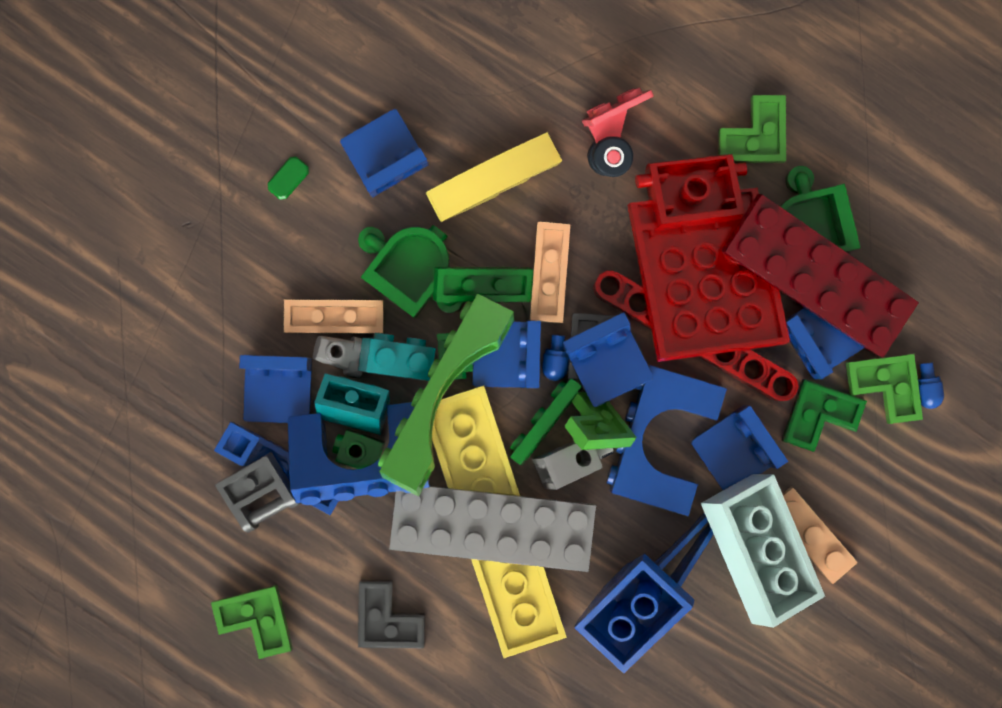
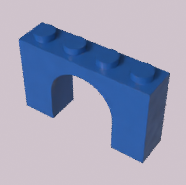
(634, 474)
(318, 479)

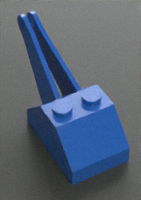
(642, 602)

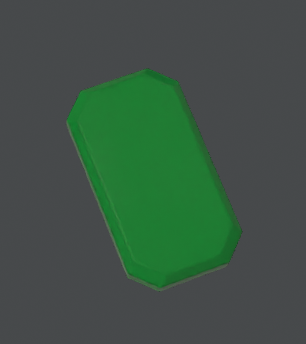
(288, 178)

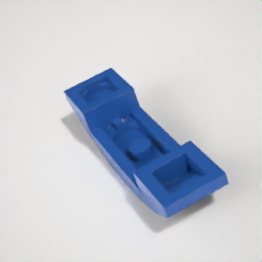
(246, 447)

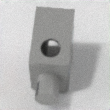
(560, 466)

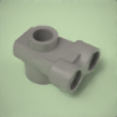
(345, 357)

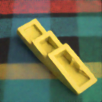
(493, 177)

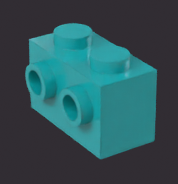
(394, 358)
(352, 403)

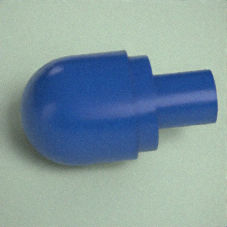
(555, 359)
(930, 387)

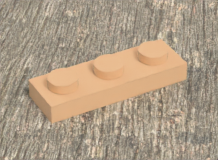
(550, 272)
(334, 316)
(818, 540)

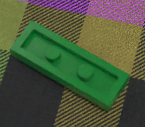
(494, 283)
(544, 421)

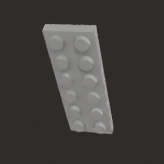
(494, 527)

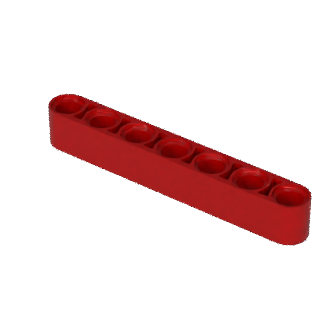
(733, 366)

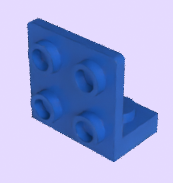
(384, 152)
(819, 343)
(608, 360)
(515, 362)
(276, 387)
(738, 448)

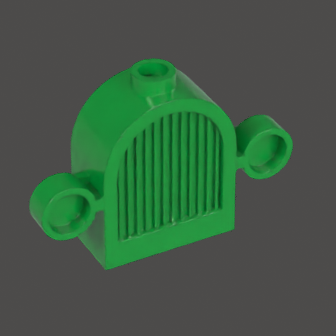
(822, 210)
(406, 266)

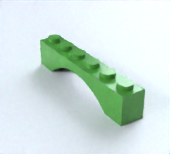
(479, 334)

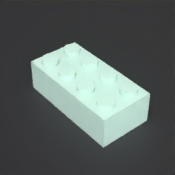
(763, 550)

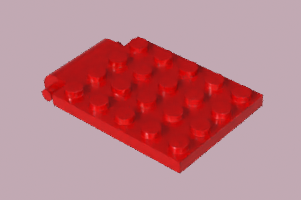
(692, 290)

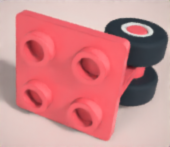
(609, 153)

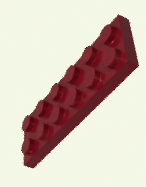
(819, 276)

